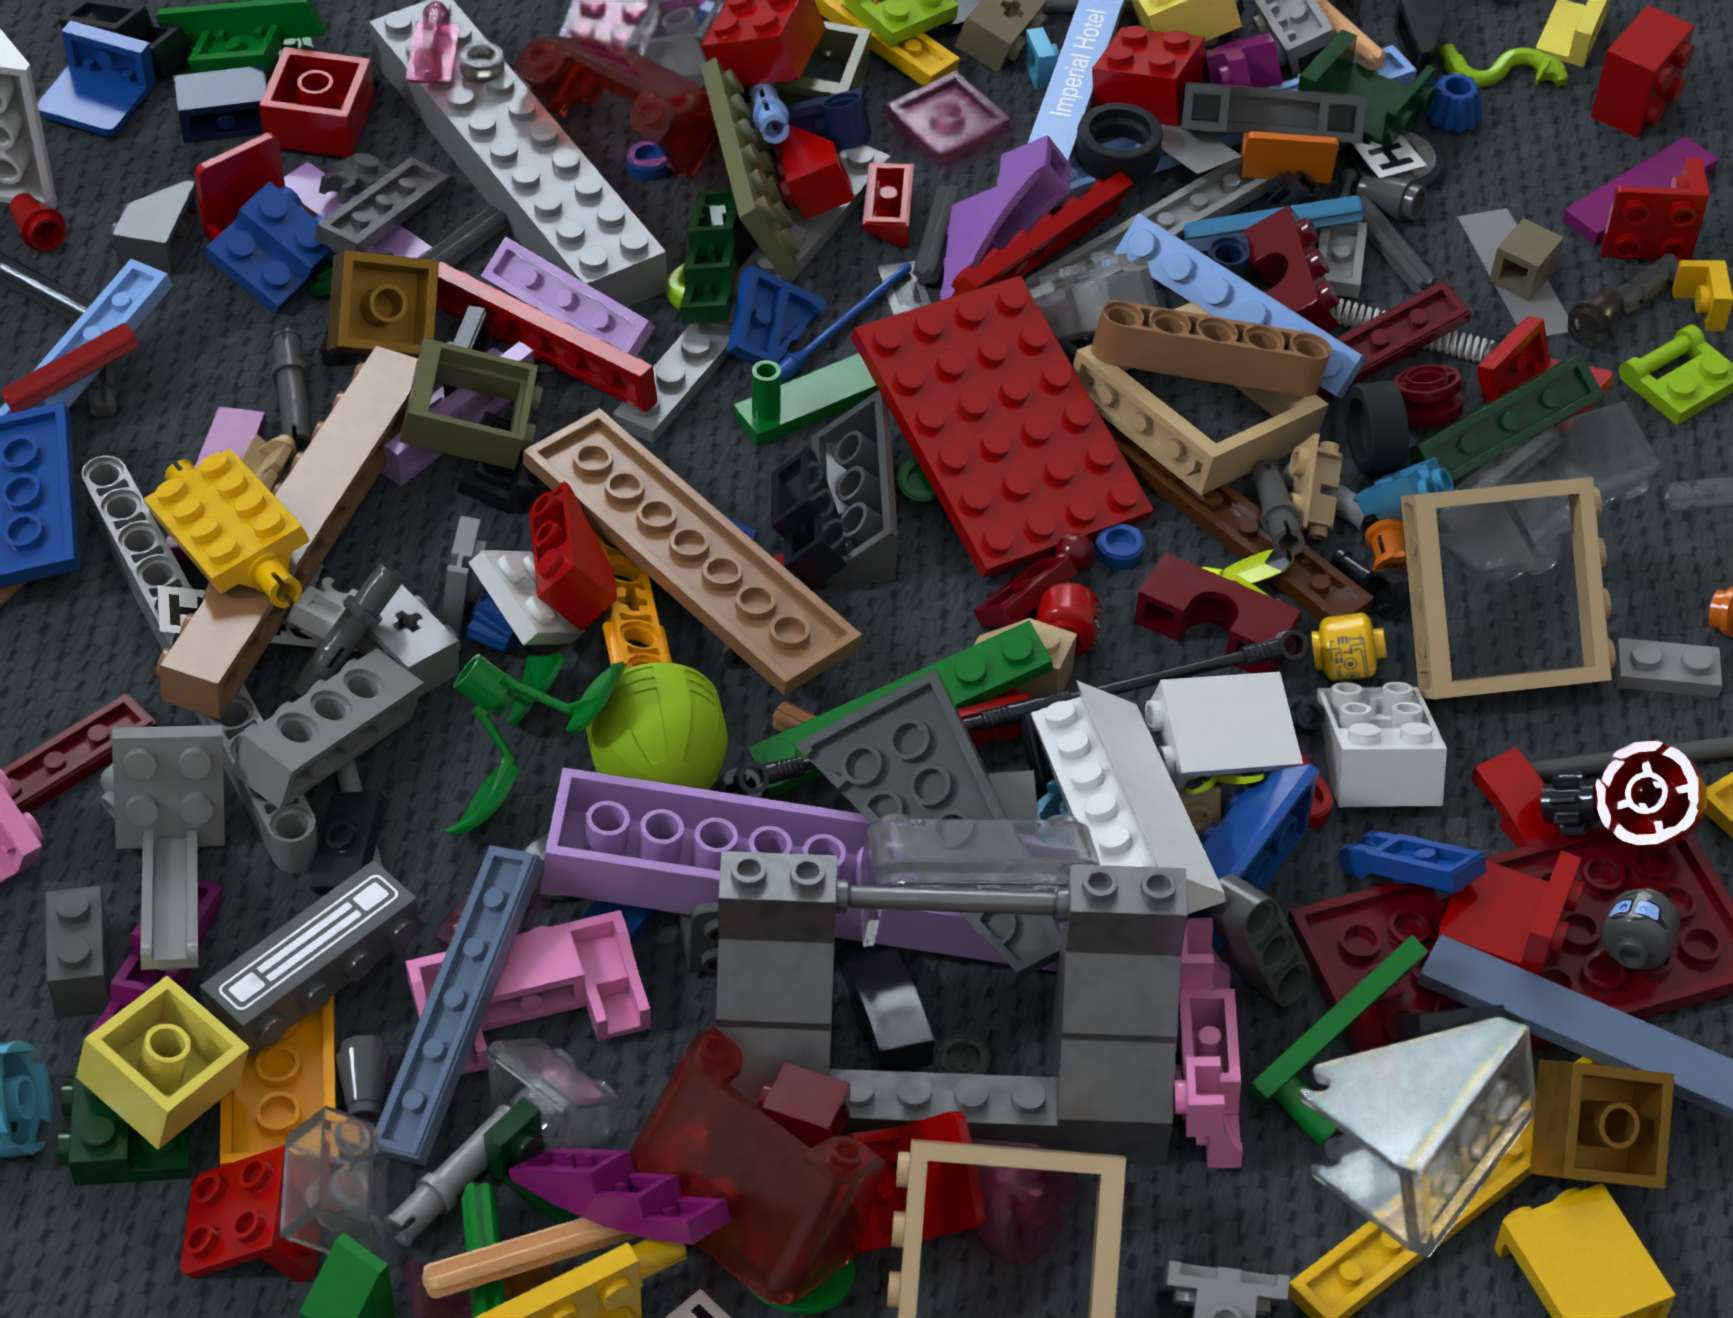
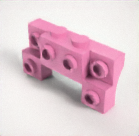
(553, 973)
(1208, 1049)

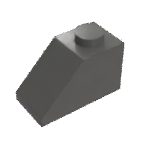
(157, 227)

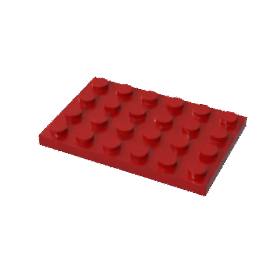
(1000, 424)

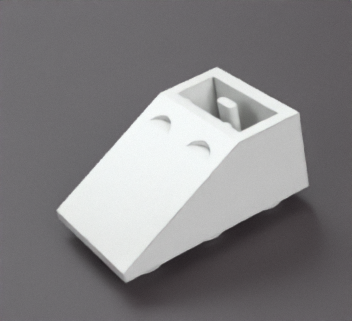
(1382, 746)

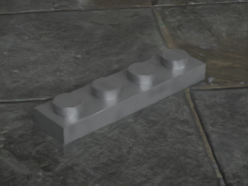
(381, 207)

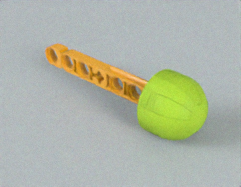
(662, 714)

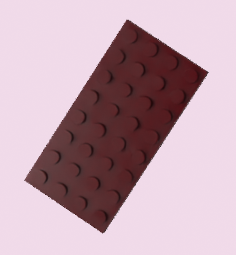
(1359, 930)

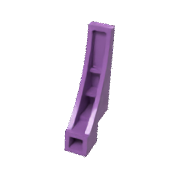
(1027, 188)

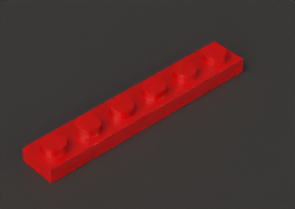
(1048, 236)
(550, 339)

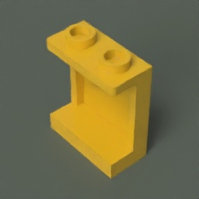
(1585, 1258)

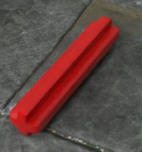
(70, 368)

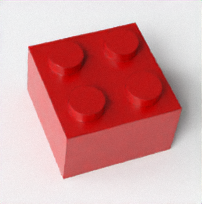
(765, 39)
(1149, 71)
(1643, 71)
(318, 101)

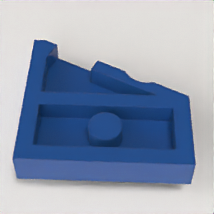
(769, 316)

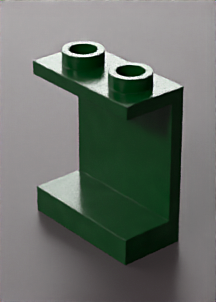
(1389, 104)

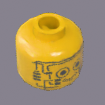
(1348, 647)

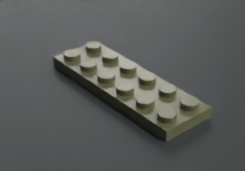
(751, 170)

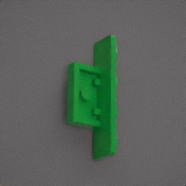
(243, 31)

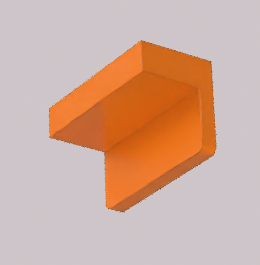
(1274, 153)

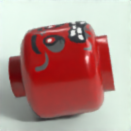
(1074, 610)

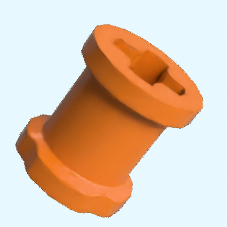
(1389, 550)

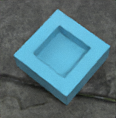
(1040, 57)

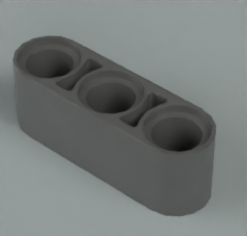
(1260, 941)

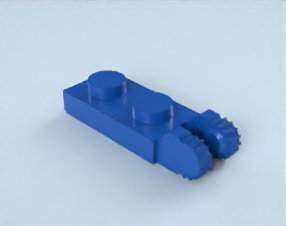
(1413, 861)

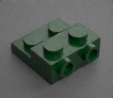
(109, 1150)

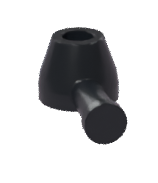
(1383, 584)

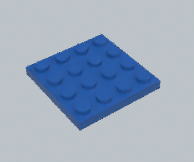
(37, 495)

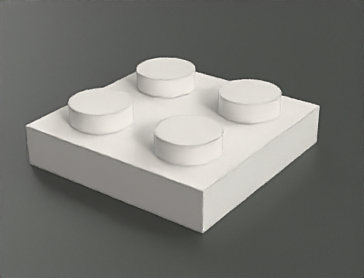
(512, 586)

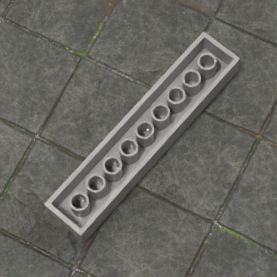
(526, 166)

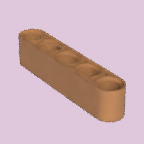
(1210, 348)

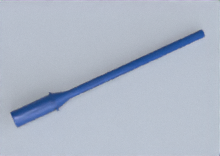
(793, 363)

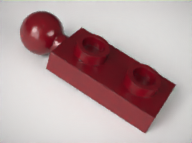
(1022, 594)

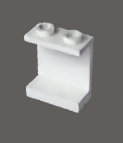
(1222, 725)

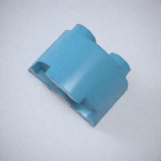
(1385, 496)

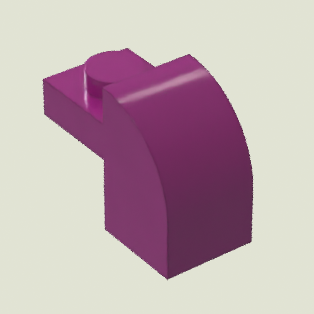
(1245, 62)

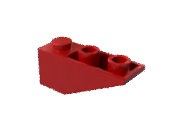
(812, 173)
(569, 560)

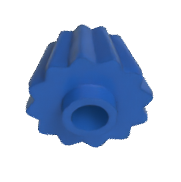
(1456, 104)
(490, 626)

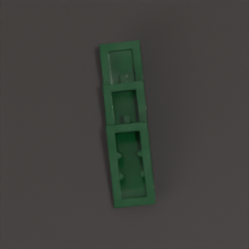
(712, 258)

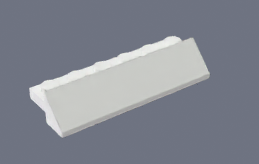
(1122, 789)

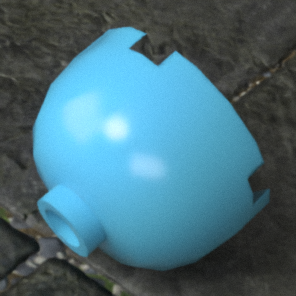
(24, 1099)

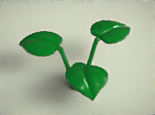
(495, 691)

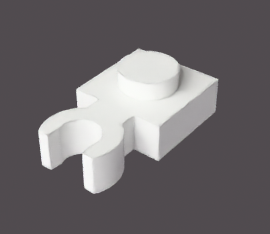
(319, 609)

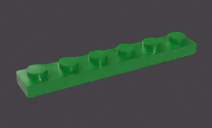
(970, 678)

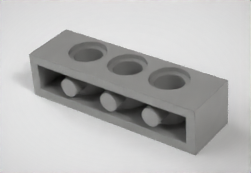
(326, 727)

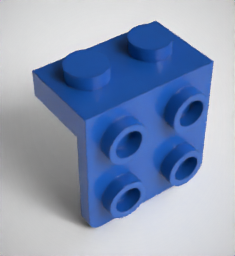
(102, 81)

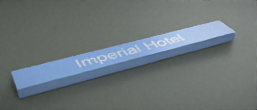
(1071, 83)

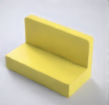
(1573, 30)

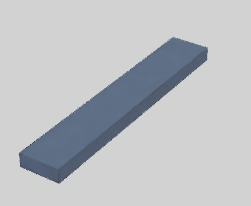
(457, 1004)
(1579, 1022)

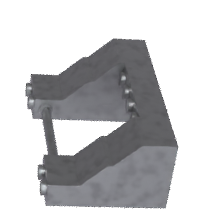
(1108, 1019)

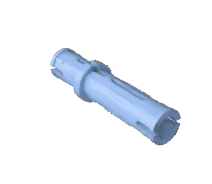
(769, 111)

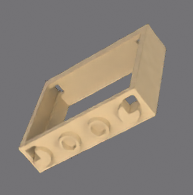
(1178, 442)
(1428, 591)
(1108, 1213)

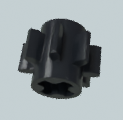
(1292, 190)
(1570, 802)

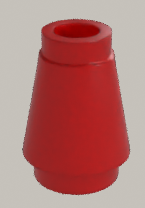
(37, 222)

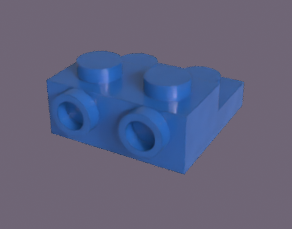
(271, 247)

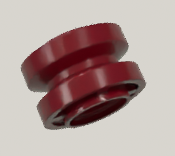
(1431, 394)

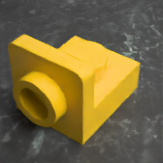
(1710, 287)

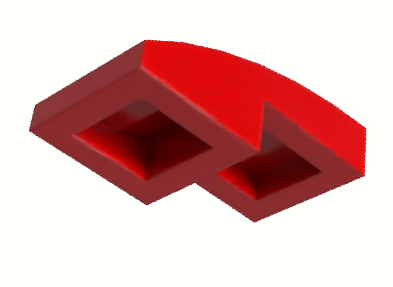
(1516, 793)

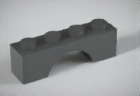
(1273, 111)

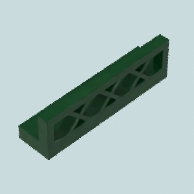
(1510, 418)

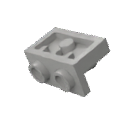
(1295, 26)

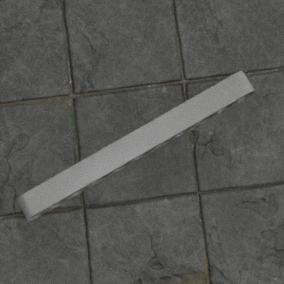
(148, 562)

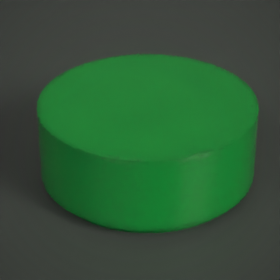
(914, 484)

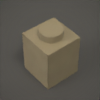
(1526, 259)

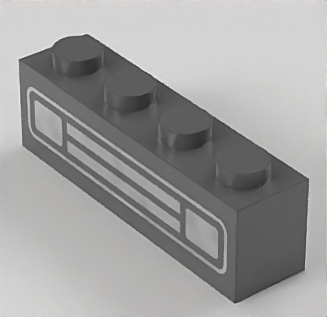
(313, 957)

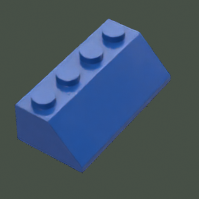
(1260, 828)

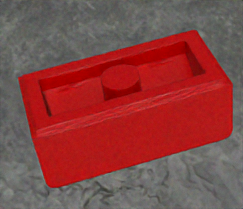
(889, 202)

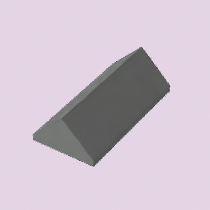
(859, 471)

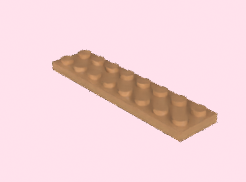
(694, 552)

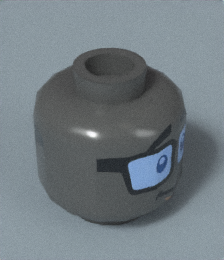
(1641, 926)

